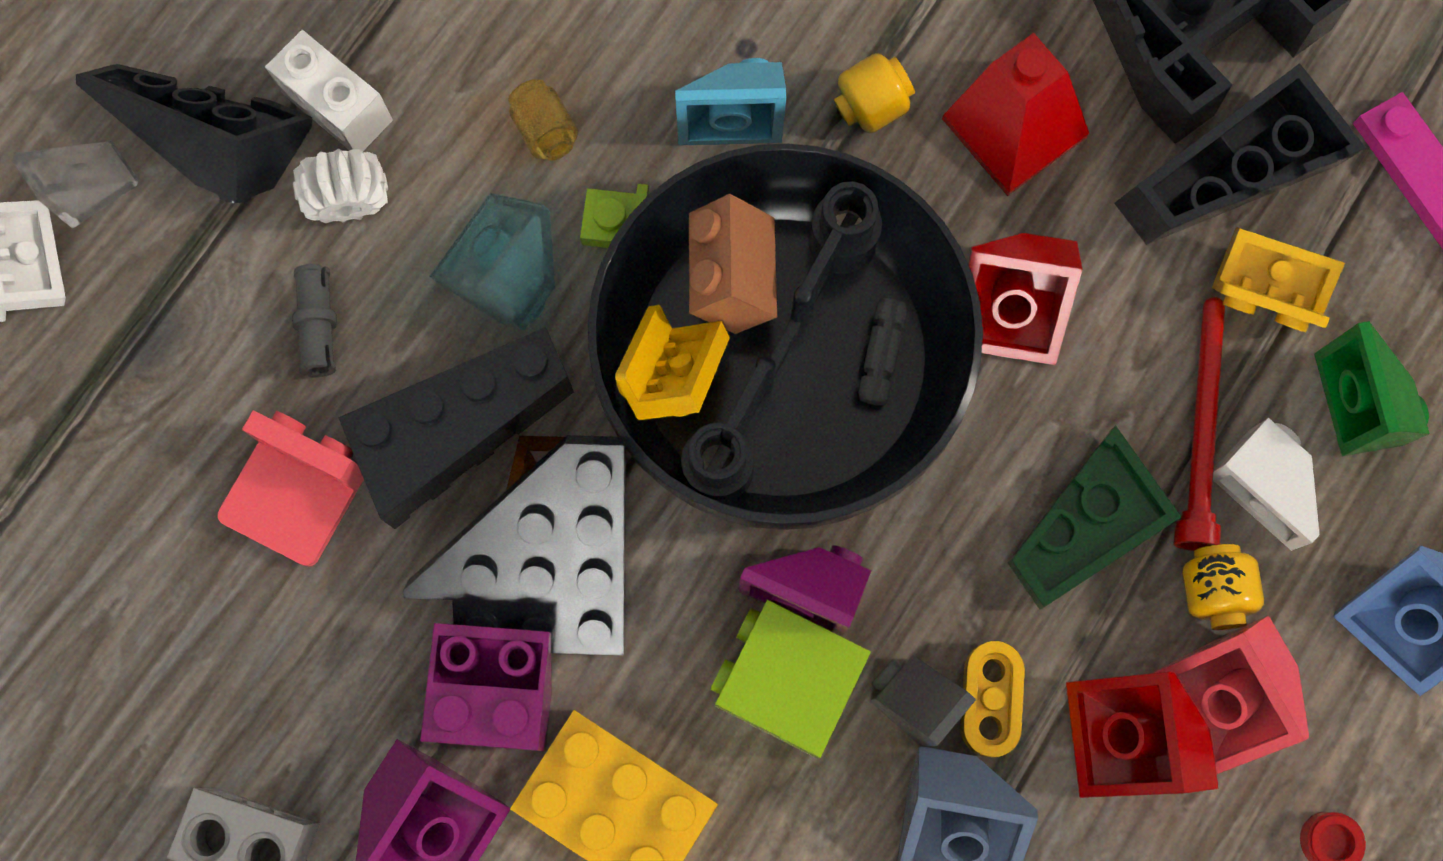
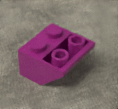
(488, 687)

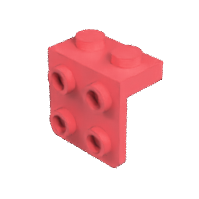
(291, 489)

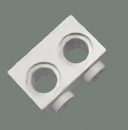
(329, 92)

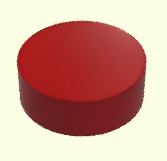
(1332, 838)

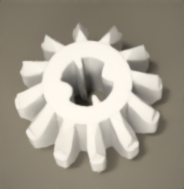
(340, 185)

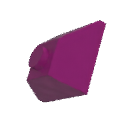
(811, 584)
(424, 812)

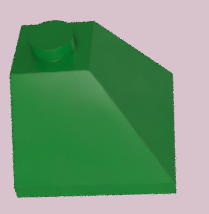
(1369, 393)

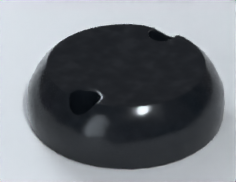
(792, 384)

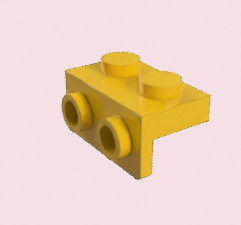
(1277, 278)
(670, 367)

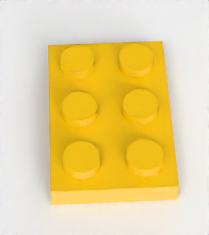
(611, 799)

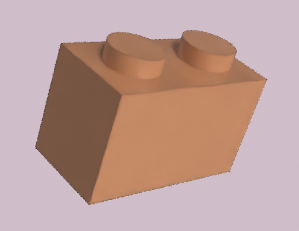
(732, 264)

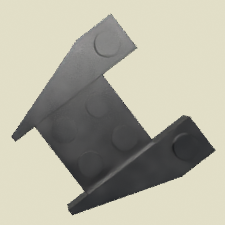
(1167, 40)

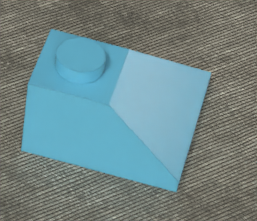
(733, 105)

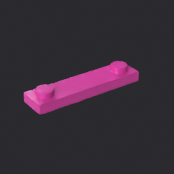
(1409, 156)

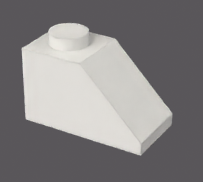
(1273, 482)

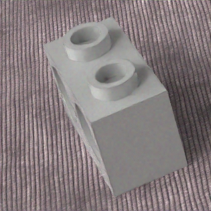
(245, 827)

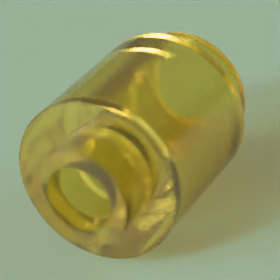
(542, 120)

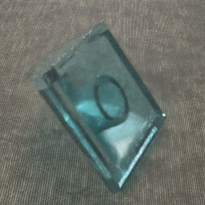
(502, 261)

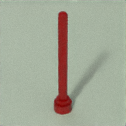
(1198, 523)

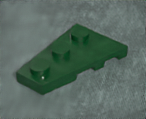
(1093, 522)

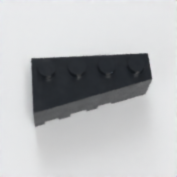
(1257, 150)
(448, 423)

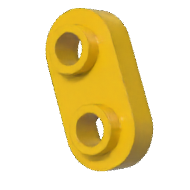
(995, 700)

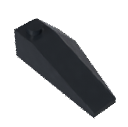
(209, 139)

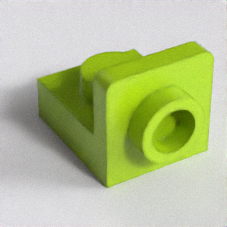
(606, 213)

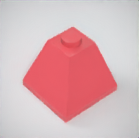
(1246, 693)

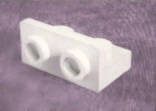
(28, 258)

